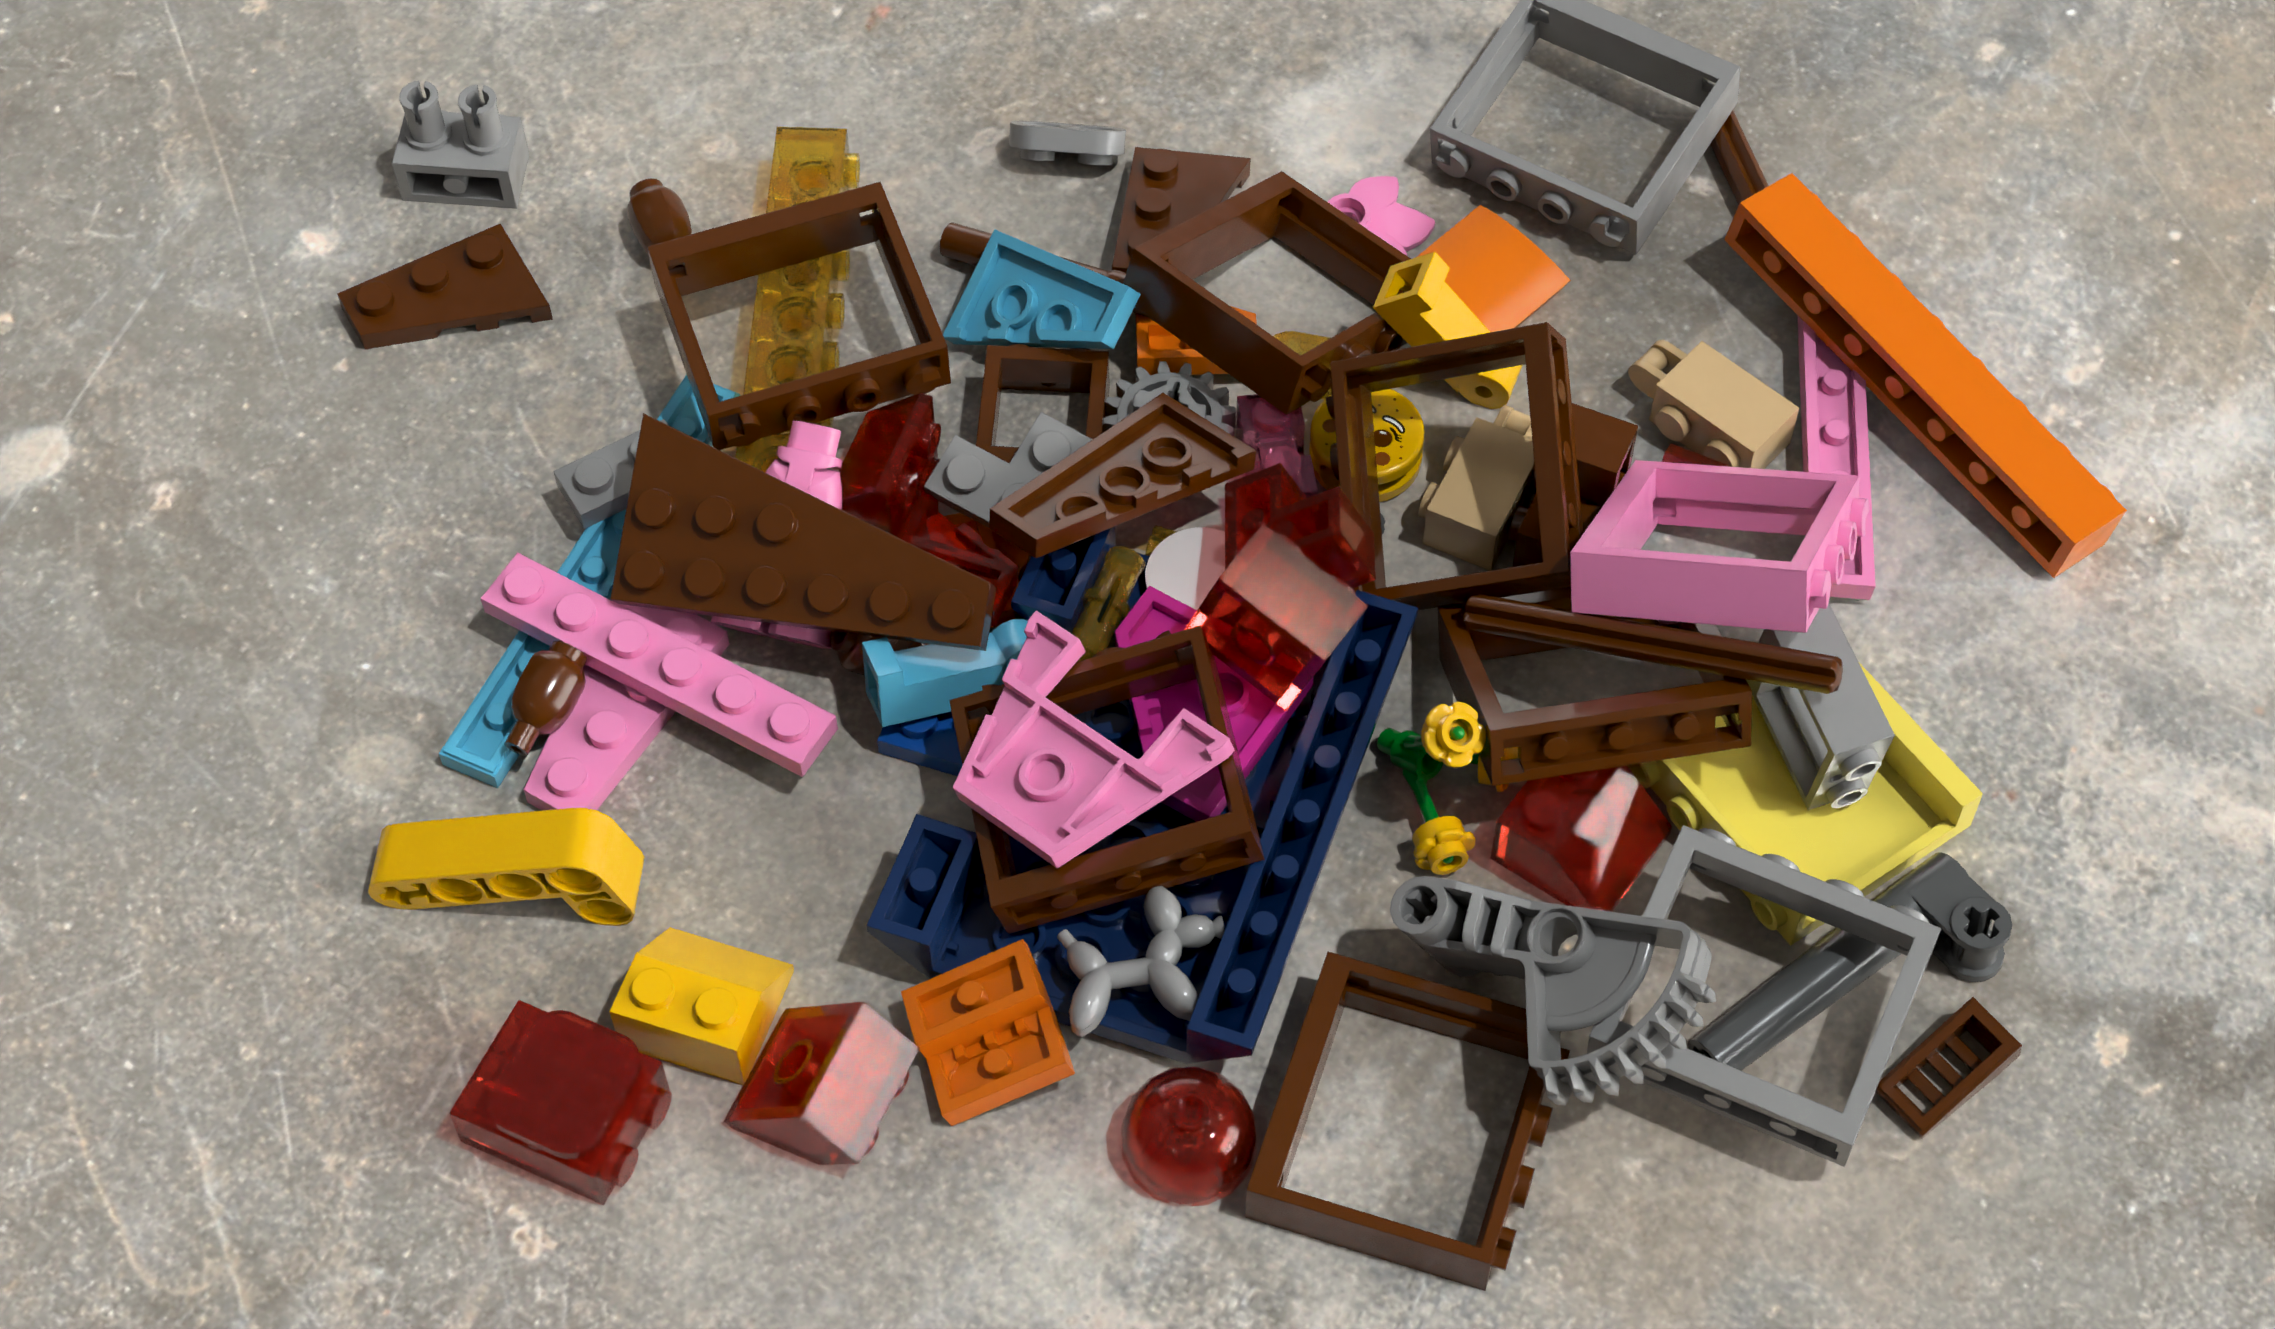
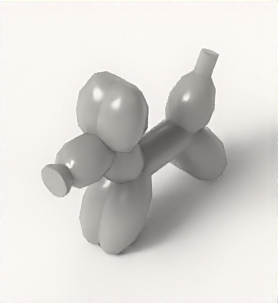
(1157, 968)

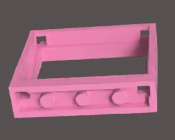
(1623, 581)

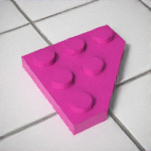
(1252, 714)

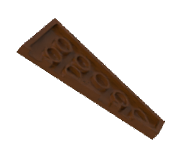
(751, 548)

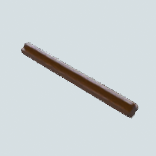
(1655, 643)

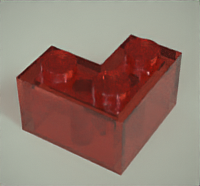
(1321, 525)

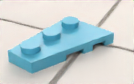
(1038, 301)

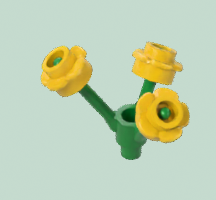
(1448, 738)

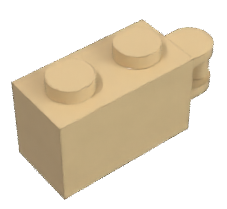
(1714, 405)
(1481, 490)

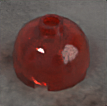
(1188, 1136)

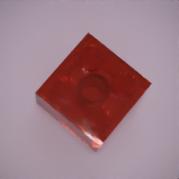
(1276, 616)

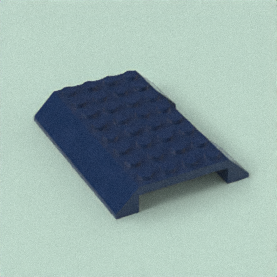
(937, 894)

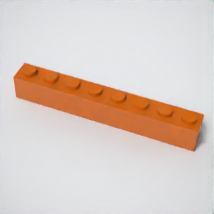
(1924, 375)

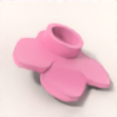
(1375, 207)

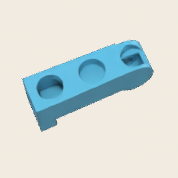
(924, 678)

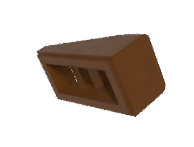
(1986, 1030)

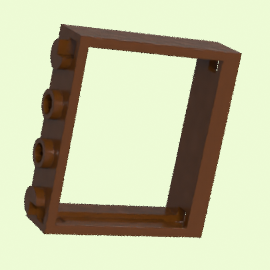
(1305, 222)
(778, 242)
(1553, 449)
(1588, 732)
(1140, 864)
(1432, 1008)

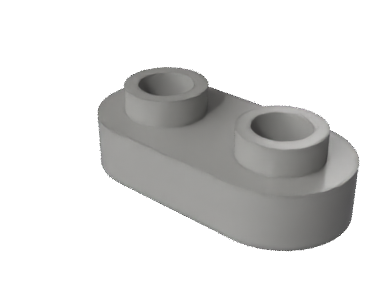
(1042, 139)

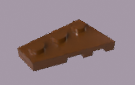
(1169, 189)
(451, 288)

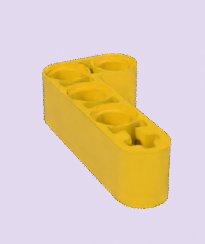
(510, 859)

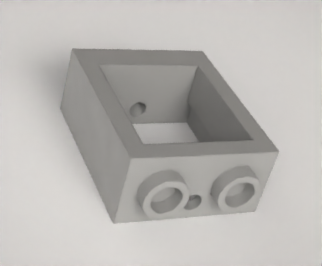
(1825, 739)

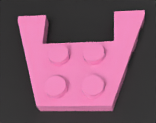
(1057, 778)

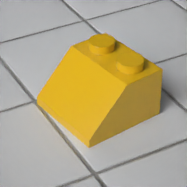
(700, 1003)

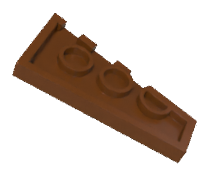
(1121, 474)

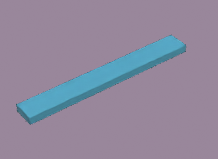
(479, 738)

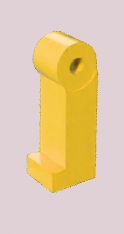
(1435, 313)

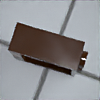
(1041, 370)

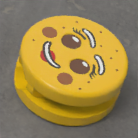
(1397, 443)

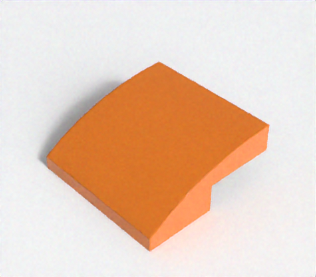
(1497, 269)
(987, 1032)

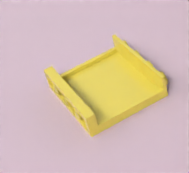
(1751, 797)

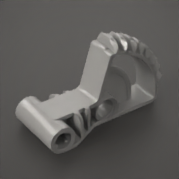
(1504, 935)

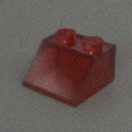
(1581, 835)
(824, 1082)

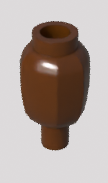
(657, 214)
(545, 694)

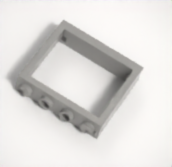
(1612, 43)
(1834, 902)

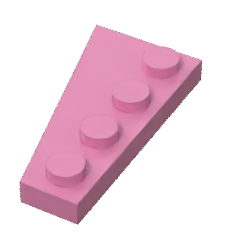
(608, 727)

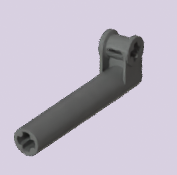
(1843, 961)

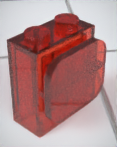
(563, 1100)

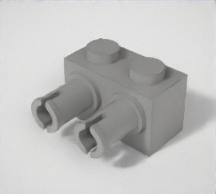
(459, 156)

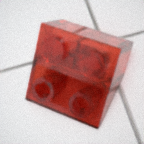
(890, 462)

